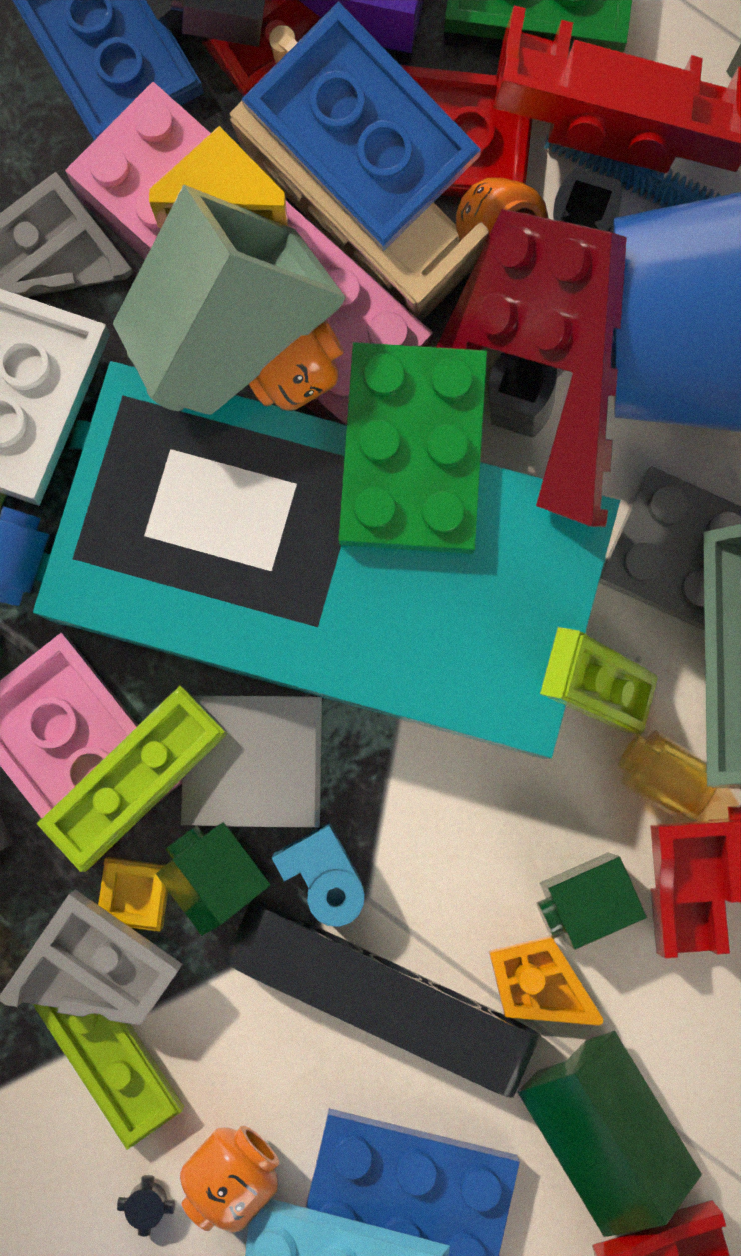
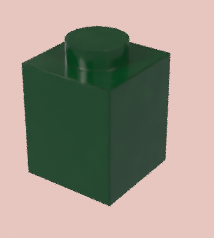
(211, 876)
(590, 901)

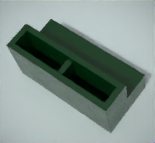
(611, 1137)

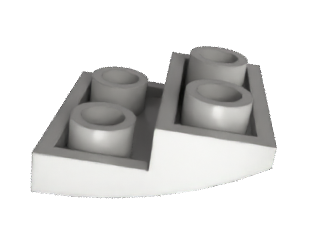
(263, 767)

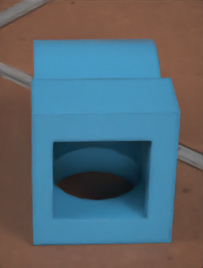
(331, 878)

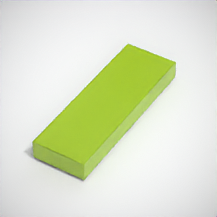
(598, 682)
(131, 779)
(115, 1072)

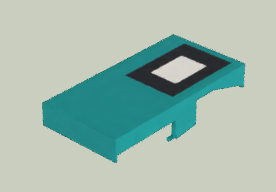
(229, 554)

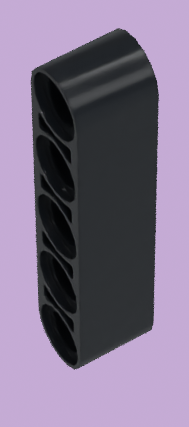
(382, 998)

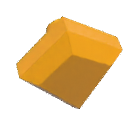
(540, 984)

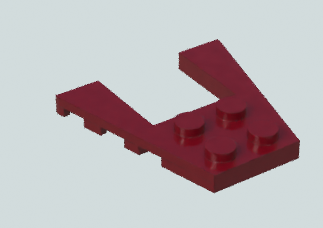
(553, 299)

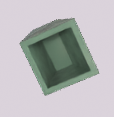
(219, 301)

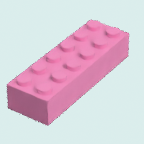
(145, 145)

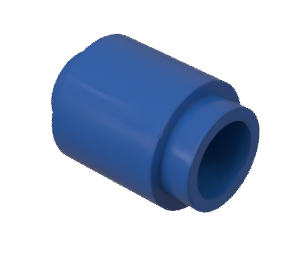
(20, 553)

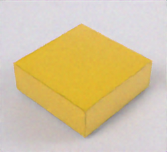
(134, 893)

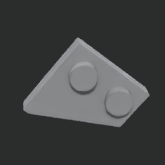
(54, 244)

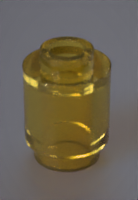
(666, 775)

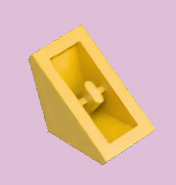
(224, 171)

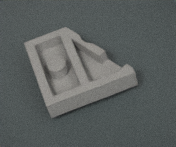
(92, 966)

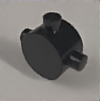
(145, 1205)

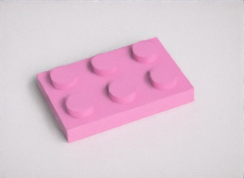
(57, 723)

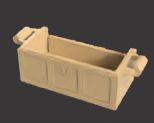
(415, 268)

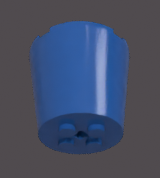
(681, 316)

